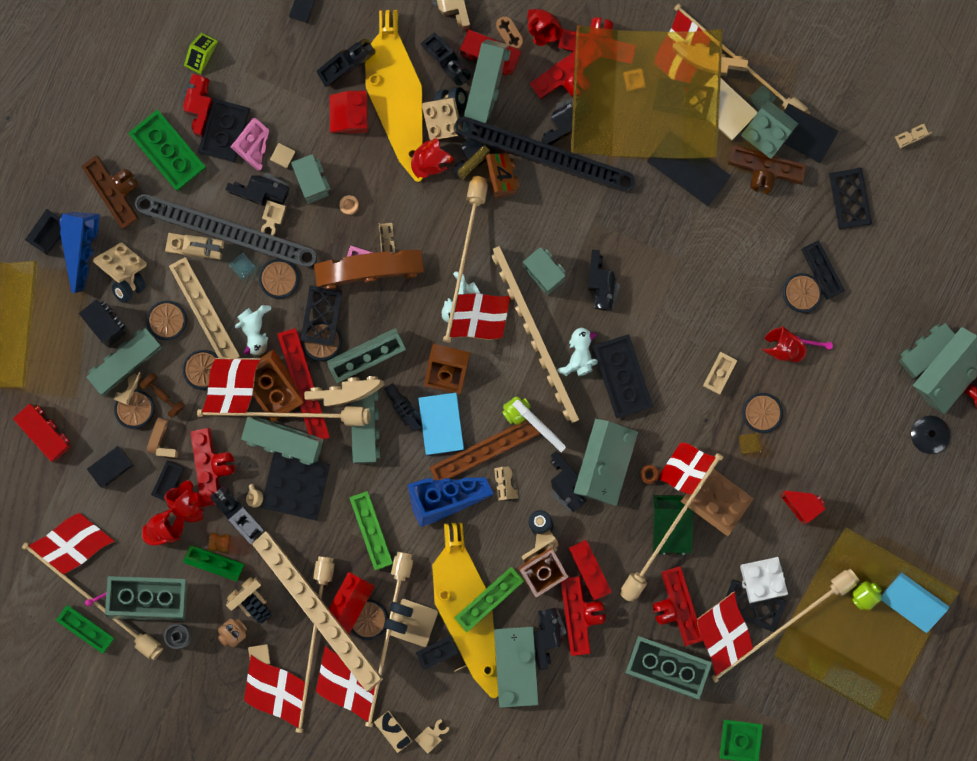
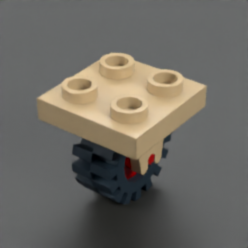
(250, 601)

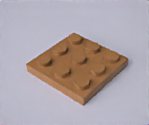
(720, 502)

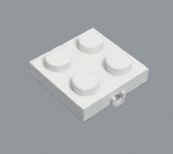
(763, 580)

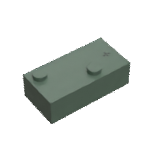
(486, 80)
(949, 372)
(605, 462)
(146, 598)
(516, 667)
(668, 668)

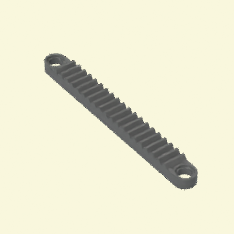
(225, 231)

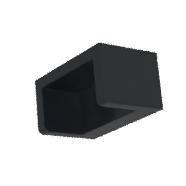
(45, 232)
(110, 467)
(437, 652)

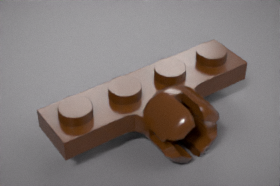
(766, 169)
(113, 190)

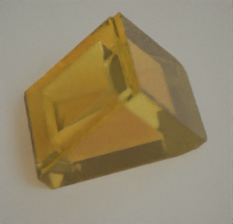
(749, 443)

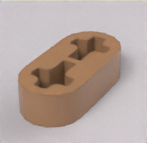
(512, 31)
(157, 435)

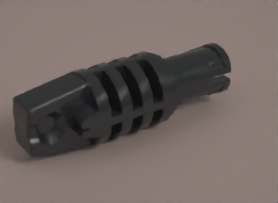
(403, 407)

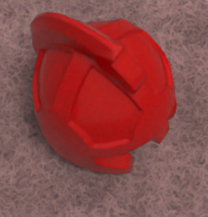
(543, 26)
(428, 157)
(788, 347)
(185, 502)
(159, 531)

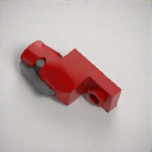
(196, 103)

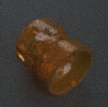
(219, 542)

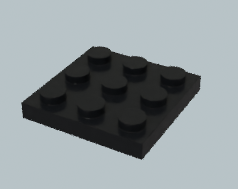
(295, 487)

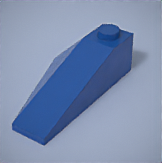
(77, 236)
(441, 498)

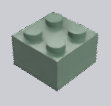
(769, 129)
(310, 180)
(544, 270)

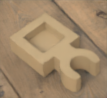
(273, 214)
(430, 738)

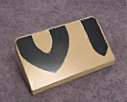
(393, 731)

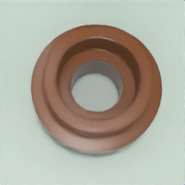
(654, 470)

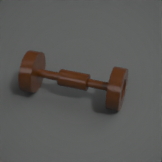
(148, 381)

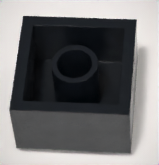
(100, 320)

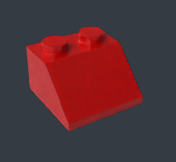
(349, 112)
(803, 505)

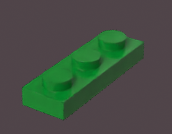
(213, 563)
(85, 629)

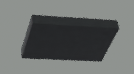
(222, 129)
(811, 135)

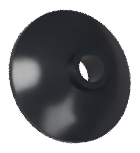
(920, 435)

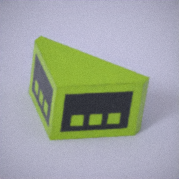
(199, 53)

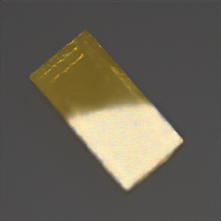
(478, 157)

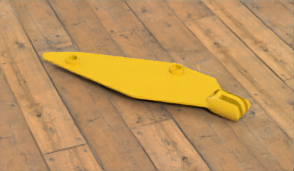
(395, 91)
(456, 586)

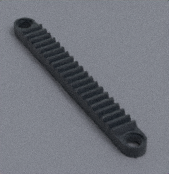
(544, 154)

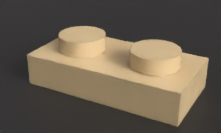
(719, 373)

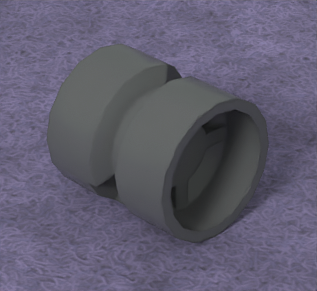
(178, 636)

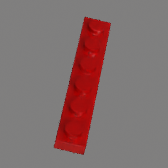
(302, 378)

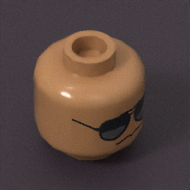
(232, 632)

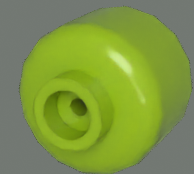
(511, 413)
(867, 595)

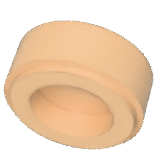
(349, 205)

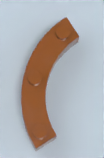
(368, 268)

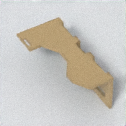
(911, 136)
(386, 235)
(125, 396)
(510, 492)

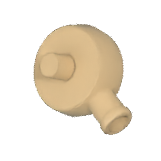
(254, 497)

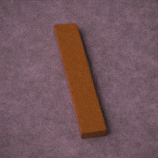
(484, 450)

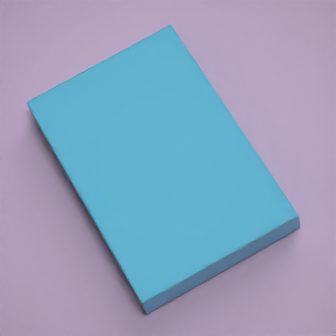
(441, 423)
(914, 602)

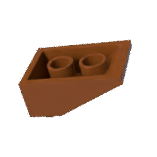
(274, 386)

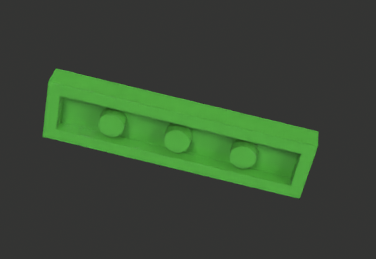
(371, 530)
(488, 599)

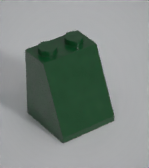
(665, 511)

